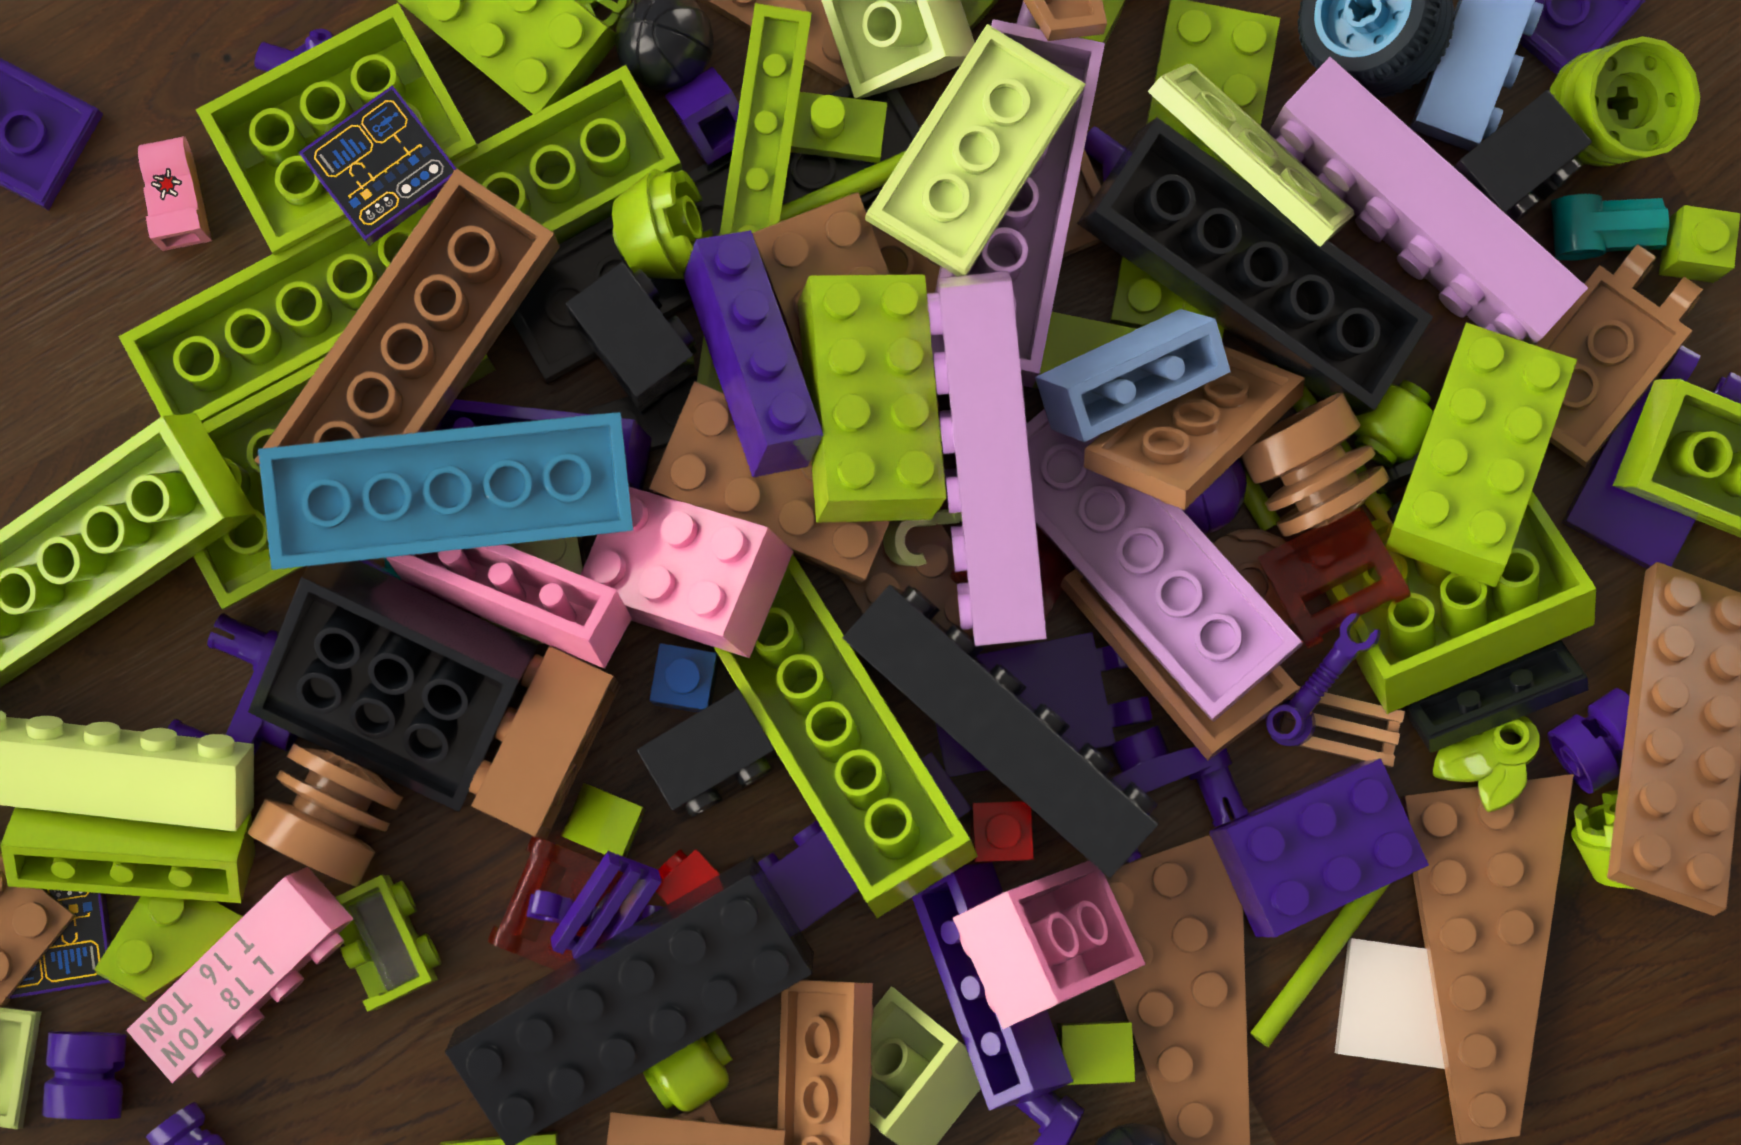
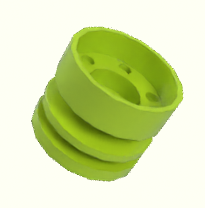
(1650, 95)

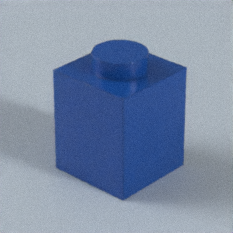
(684, 678)

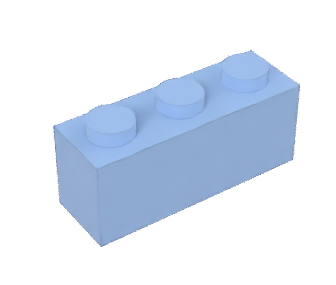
(1476, 65)
(1132, 374)

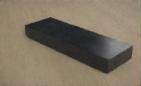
(1497, 696)

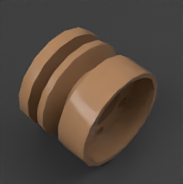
(1314, 466)
(325, 814)

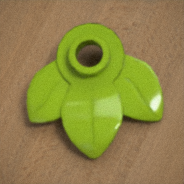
(1491, 762)

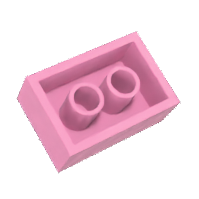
(692, 571)
(1048, 942)

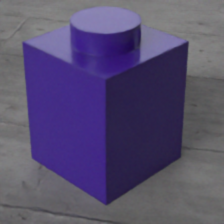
(707, 114)

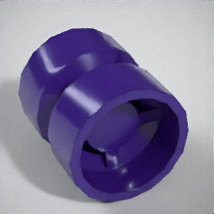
(1593, 744)
(84, 1075)

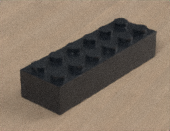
(1254, 268)
(1002, 729)
(630, 1002)

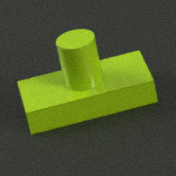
(839, 127)

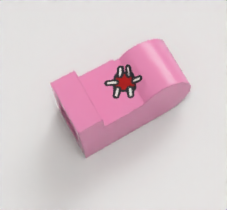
(173, 195)

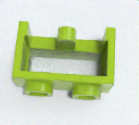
(384, 942)

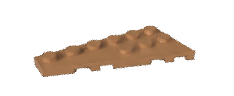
(1487, 939)
(1190, 993)

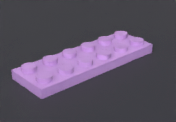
(1157, 574)

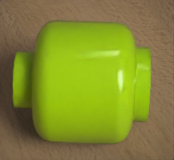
(1396, 425)
(691, 1074)

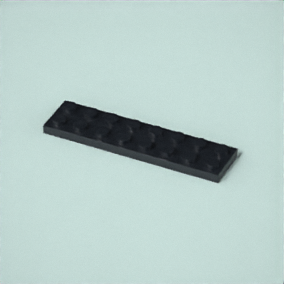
(586, 257)

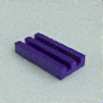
(620, 906)

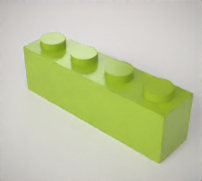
(126, 856)

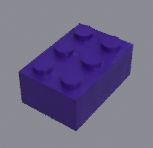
(1318, 848)

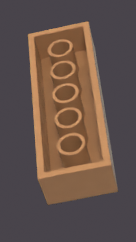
(424, 321)

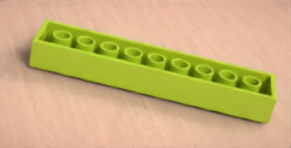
(294, 306)

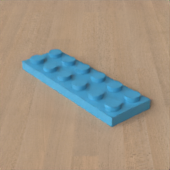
(445, 490)

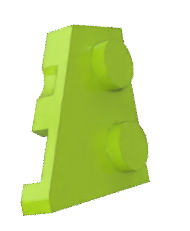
(162, 943)

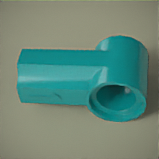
(1591, 227)

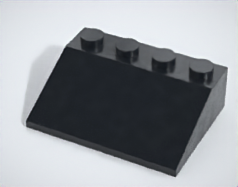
(391, 678)

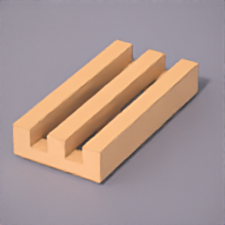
(1389, 737)

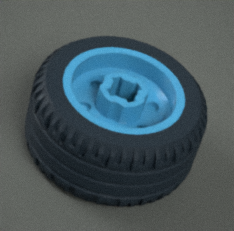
(1378, 41)

